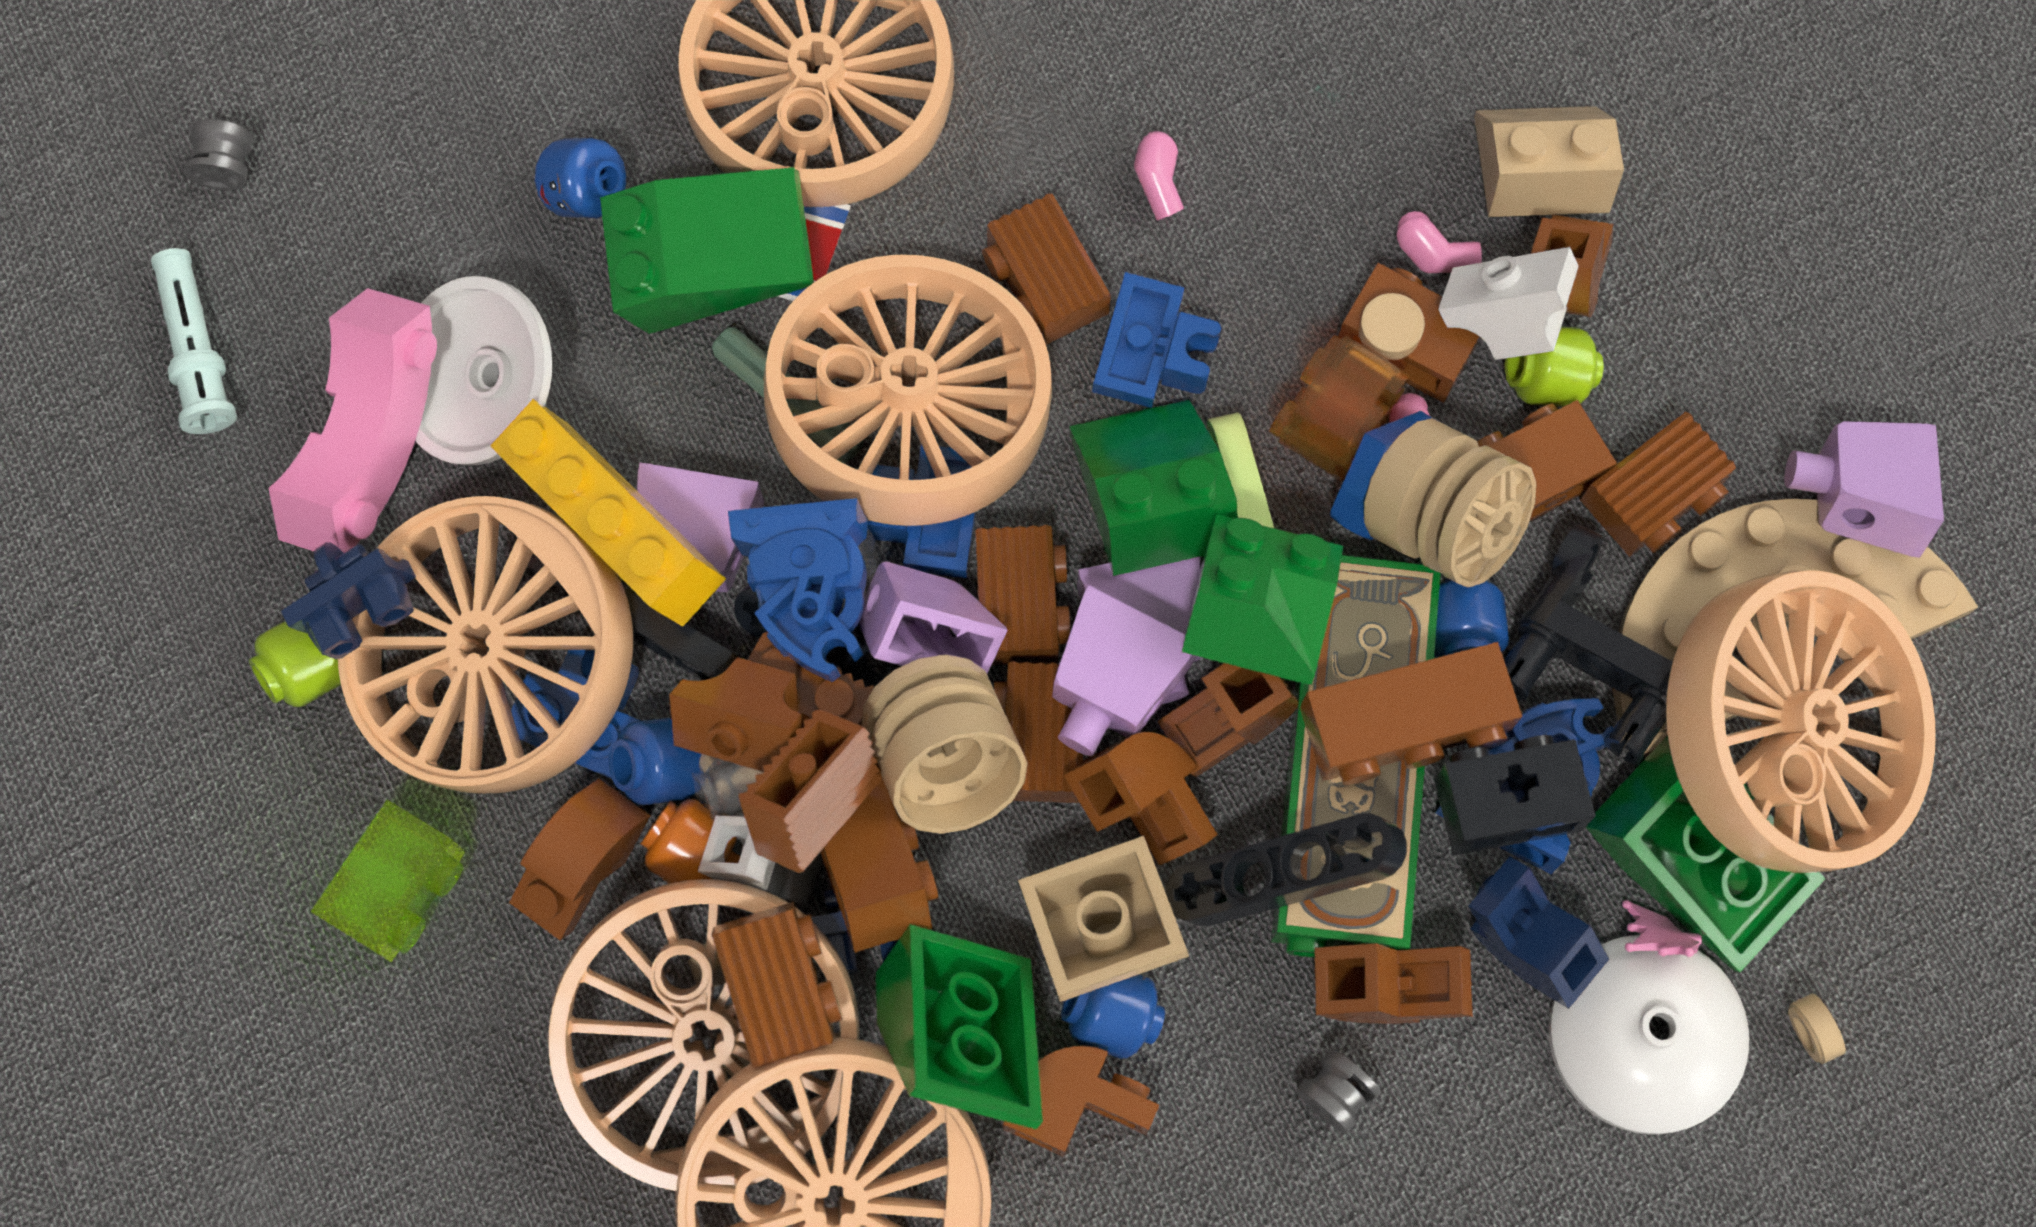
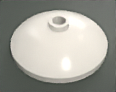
(480, 333)
(1626, 1072)

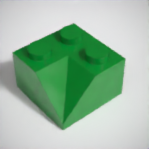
(1263, 599)

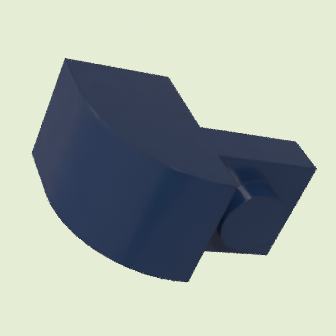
(1534, 936)

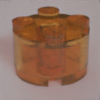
(1345, 398)

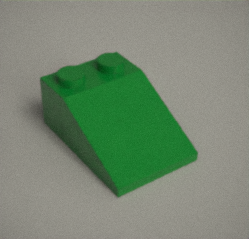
(704, 245)
(1153, 484)
(1688, 871)
(961, 1025)

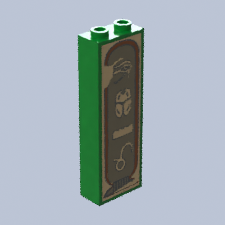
(1377, 623)

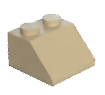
(1548, 160)
(1103, 918)

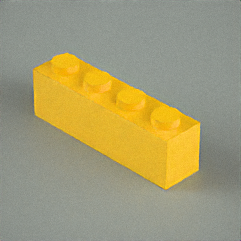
(608, 513)

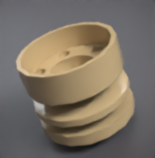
(1449, 502)
(943, 744)

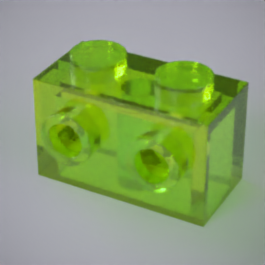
(391, 882)

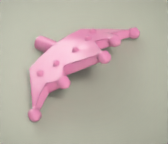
(1659, 933)

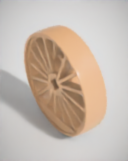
(796, 92)
(935, 401)
(493, 615)
(1800, 721)
(681, 1012)
(805, 1184)

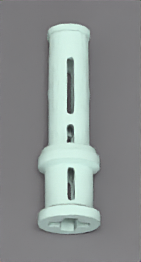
(194, 362)

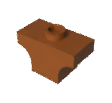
(737, 714)

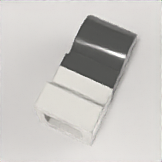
(755, 869)

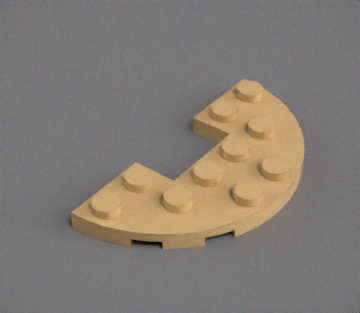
(1773, 540)

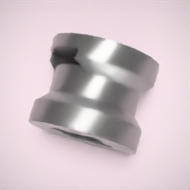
(218, 154)
(1338, 1091)

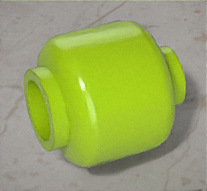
(1560, 374)
(292, 666)

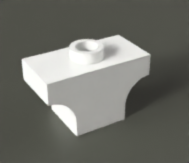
(1512, 301)

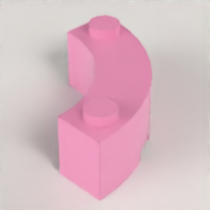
(380, 392)

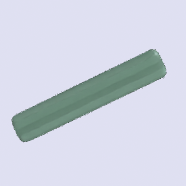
(749, 362)

